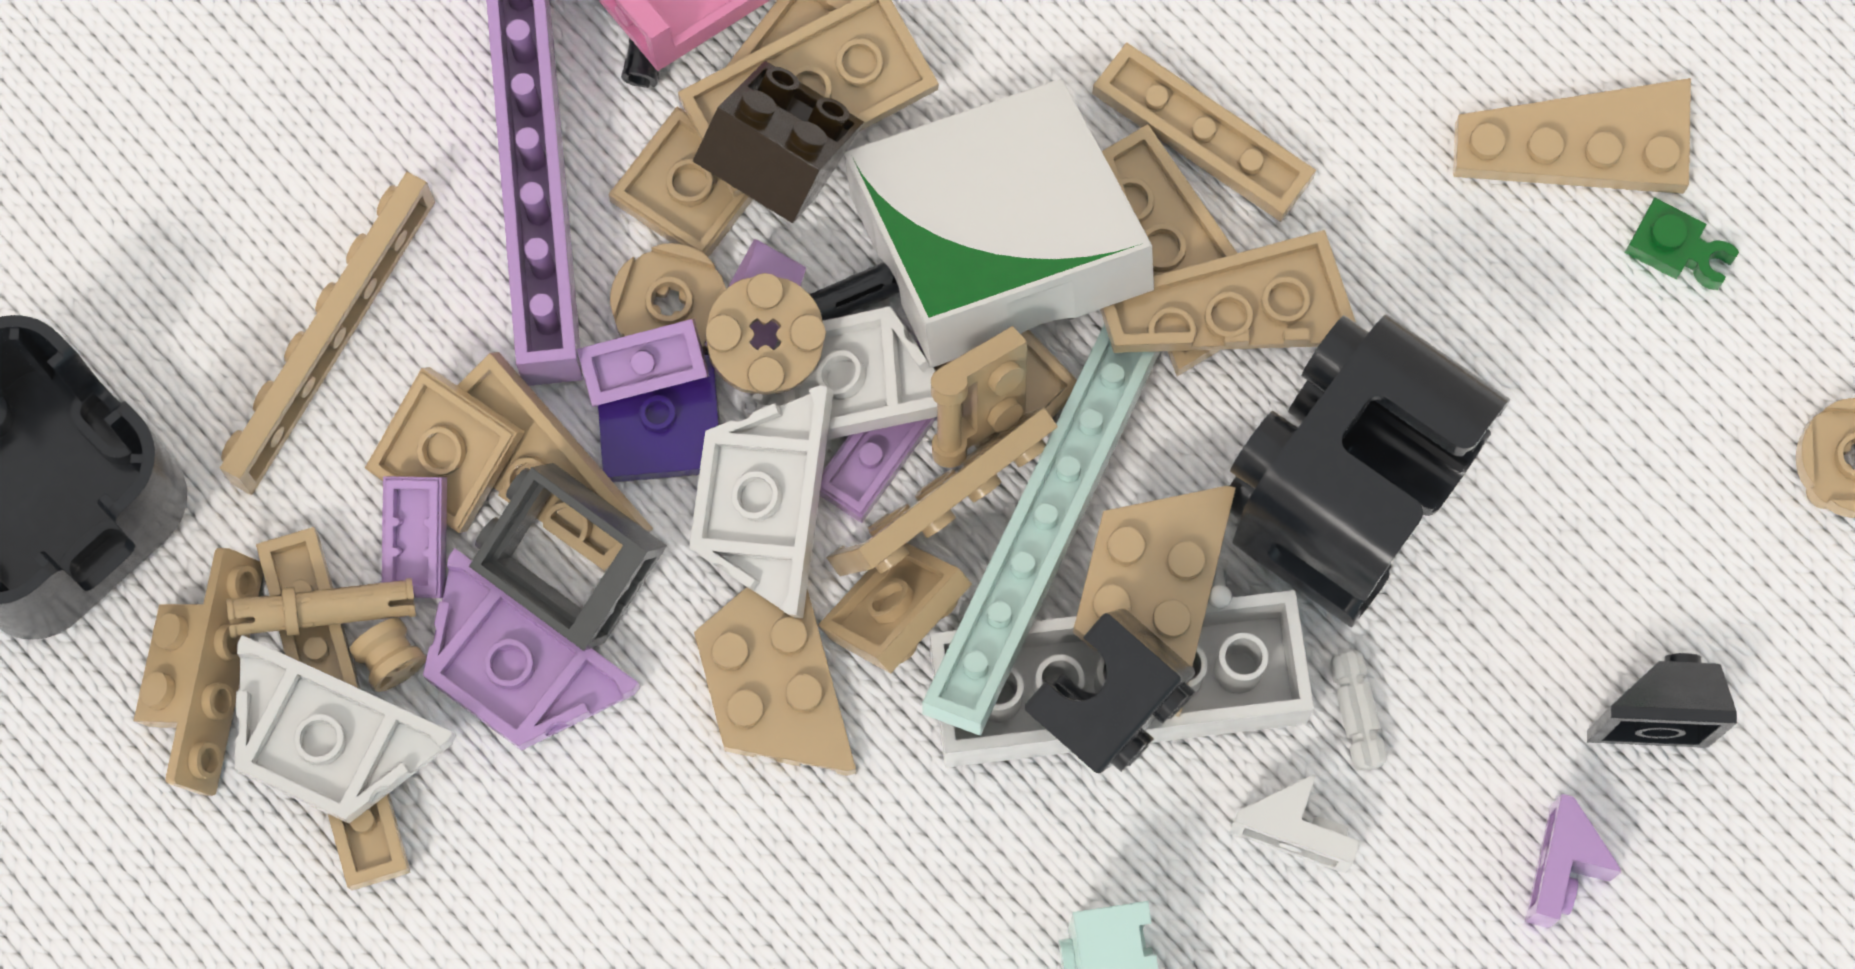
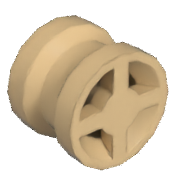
(387, 654)

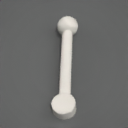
(1220, 594)

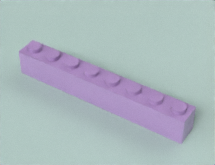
(534, 191)

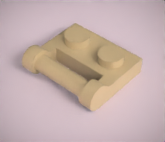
(992, 391)

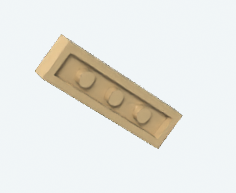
(1204, 131)

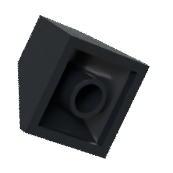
(1671, 705)

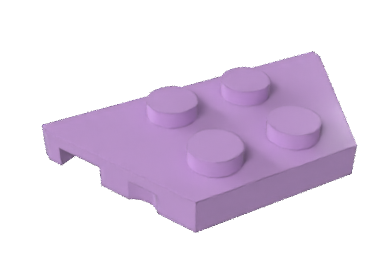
(512, 664)

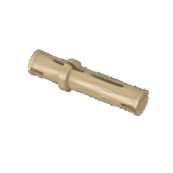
(320, 607)

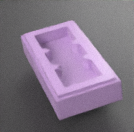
(415, 533)

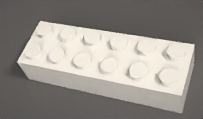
(1245, 679)

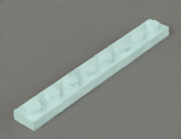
(1037, 537)

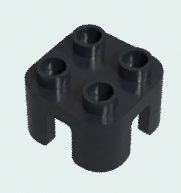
(1376, 450)
(79, 484)

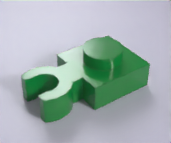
(1672, 240)

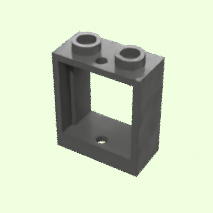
(616, 589)

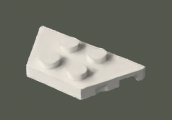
(874, 372)
(763, 497)
(324, 735)

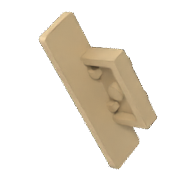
(196, 674)

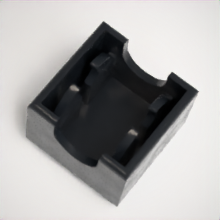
(1141, 685)

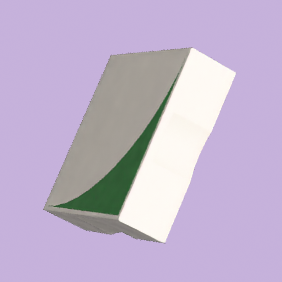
(999, 220)

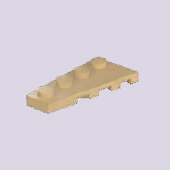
(544, 443)

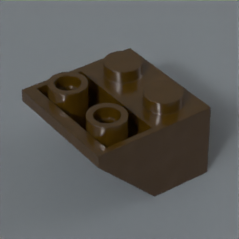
(777, 140)

